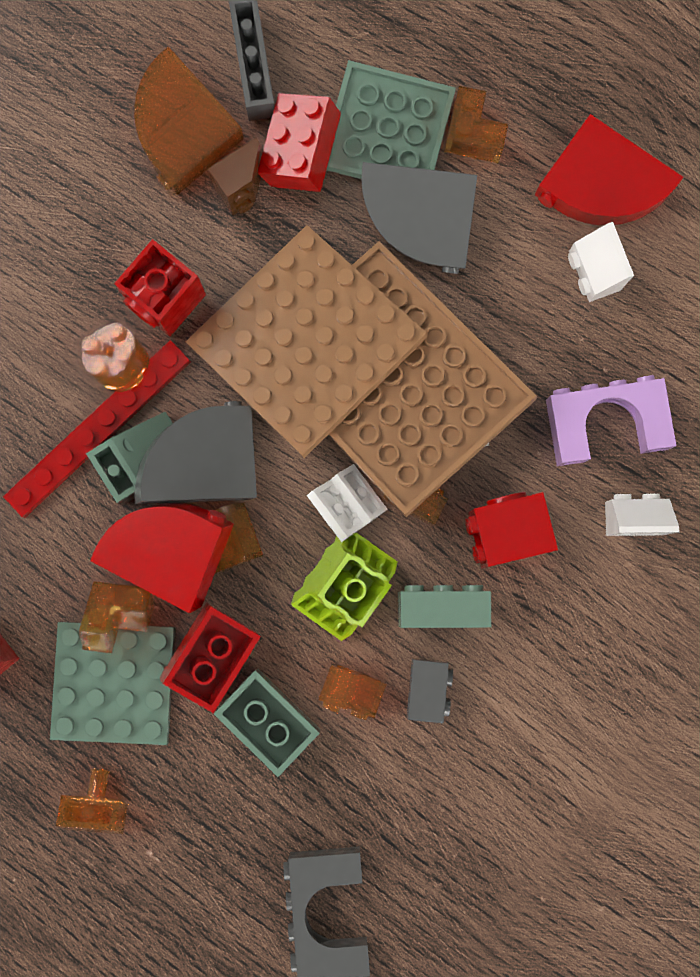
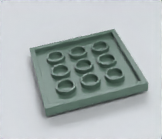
(388, 120)
(114, 693)

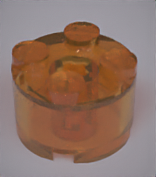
(114, 357)

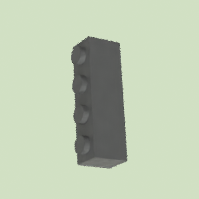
(252, 59)

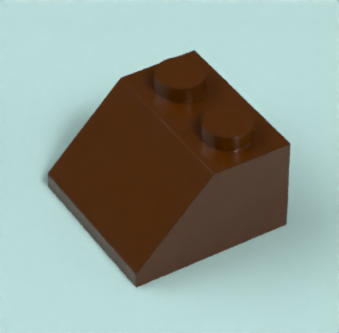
(237, 177)

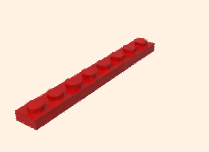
(94, 431)

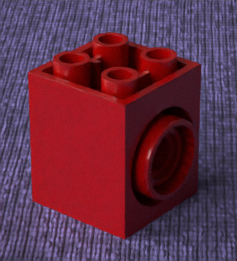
(160, 288)
(511, 529)

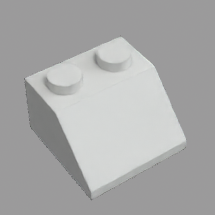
(600, 263)
(640, 516)

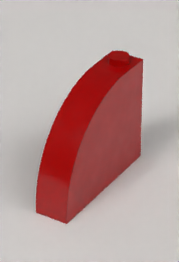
(606, 178)
(167, 551)

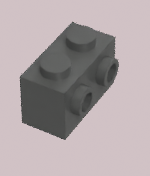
(428, 691)

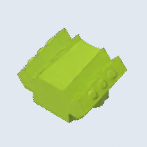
(345, 585)

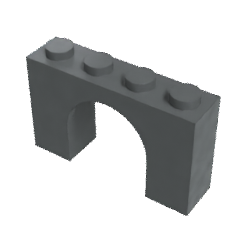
(314, 953)

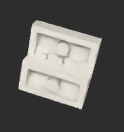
(347, 502)

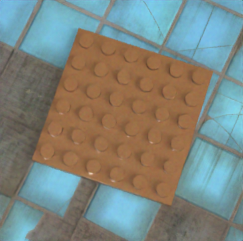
(306, 340)

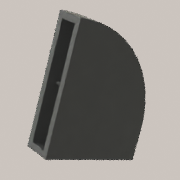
(422, 212)
(201, 459)

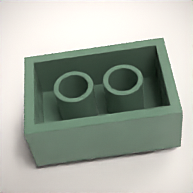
(444, 607)
(267, 722)

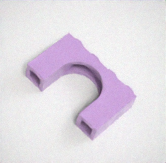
(644, 400)

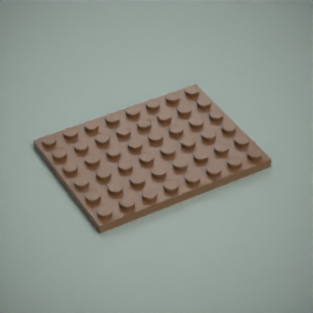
(435, 404)

